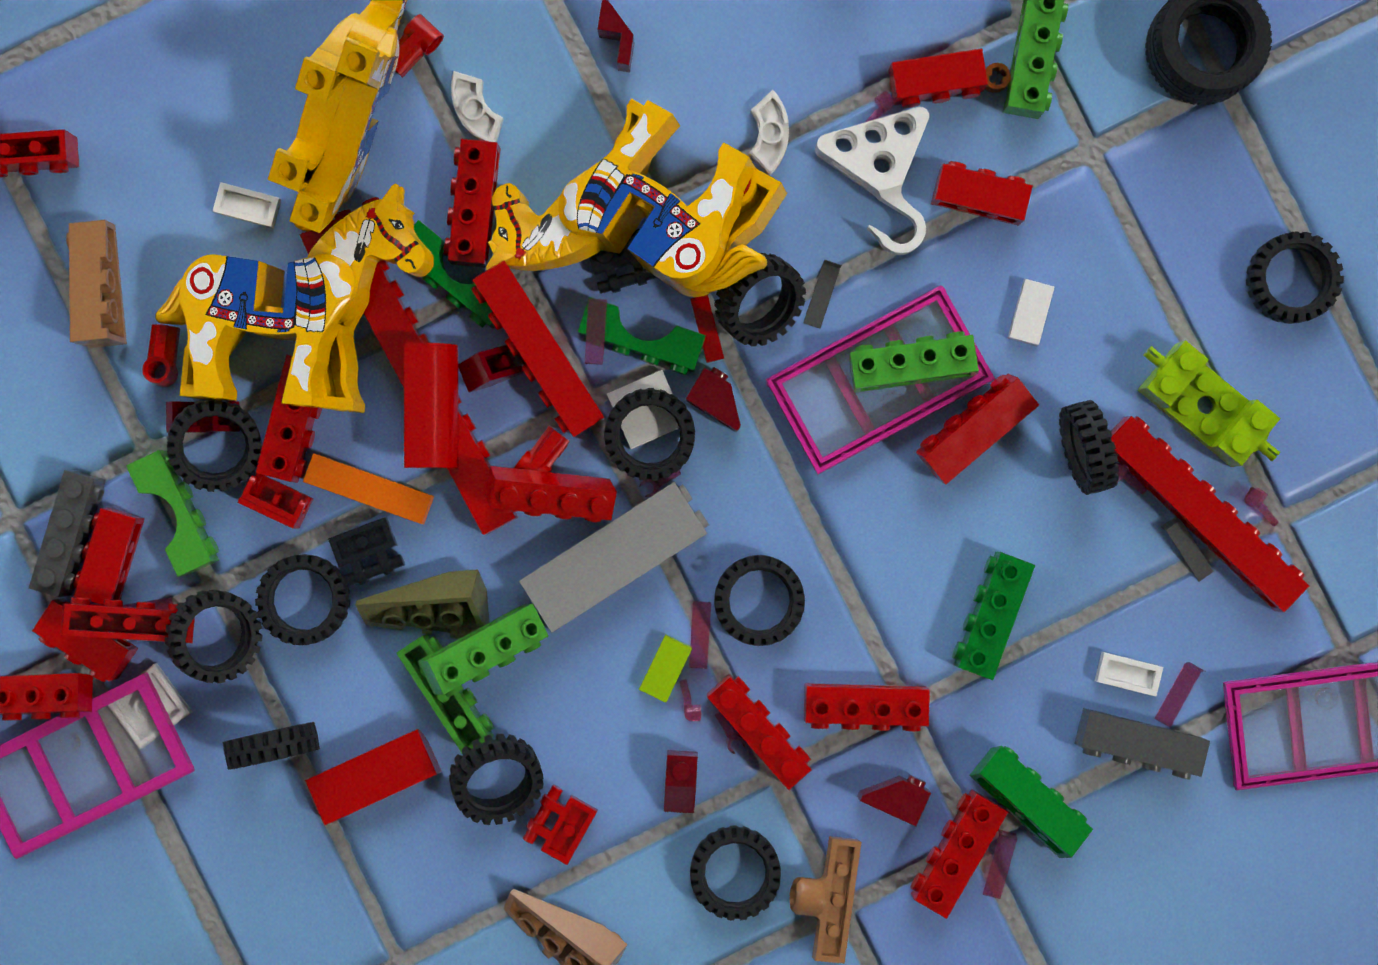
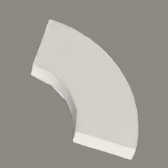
(472, 109)
(773, 132)

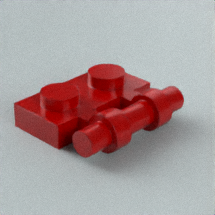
(569, 828)

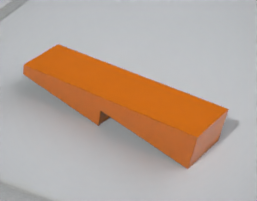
(368, 488)

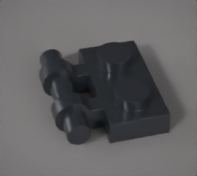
(609, 261)
(364, 542)

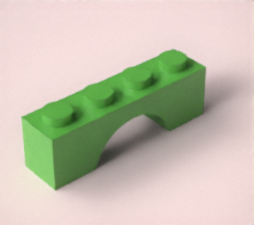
(191, 546)

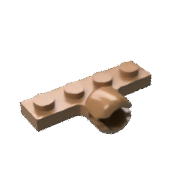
(830, 899)

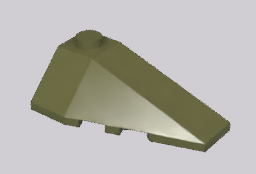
(443, 603)

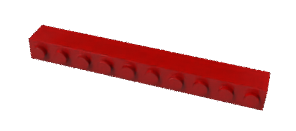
(394, 327)

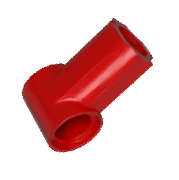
(418, 40)
(162, 351)
(544, 452)

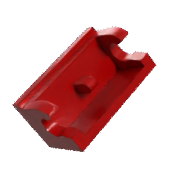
(275, 500)

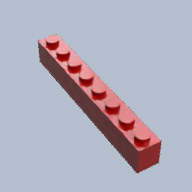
(1206, 515)

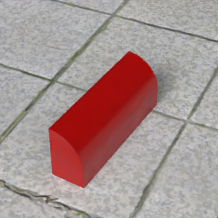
(430, 405)
(373, 776)

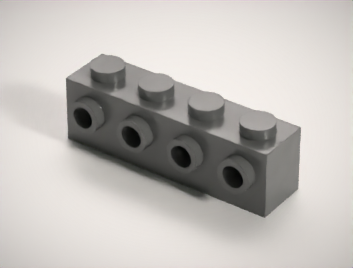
(67, 533)
(1143, 743)

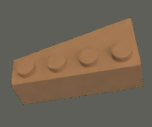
(95, 285)

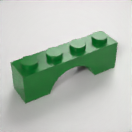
(458, 293)
(679, 348)

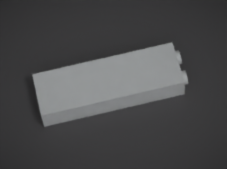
(614, 556)

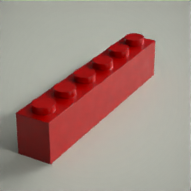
(537, 347)

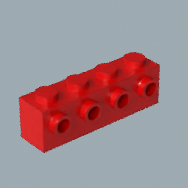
(38, 151)
(473, 208)
(977, 427)
(287, 436)
(550, 493)
(118, 622)
(45, 695)
(866, 705)
(759, 732)
(958, 853)

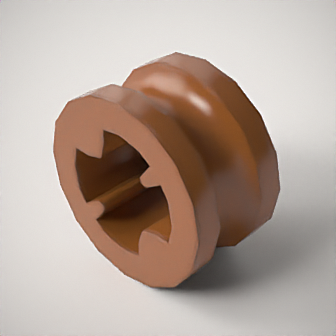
(999, 67)

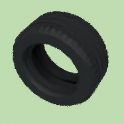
(1199, 87)

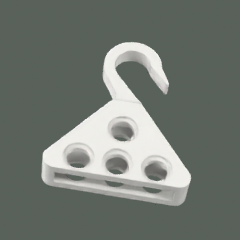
(896, 151)

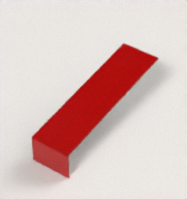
(707, 326)

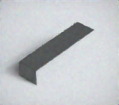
(822, 294)
(1188, 548)

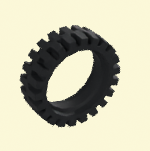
(1330, 280)
(776, 318)
(1088, 447)
(649, 470)
(203, 479)
(268, 612)
(777, 632)
(242, 656)
(271, 745)
(505, 805)
(745, 908)

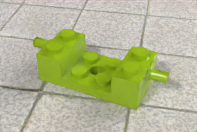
(1234, 423)

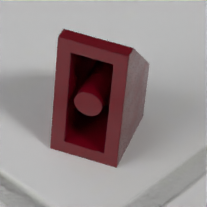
(490, 368)
(715, 397)
(680, 781)
(898, 798)

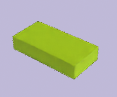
(665, 668)

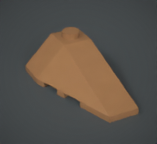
(564, 934)

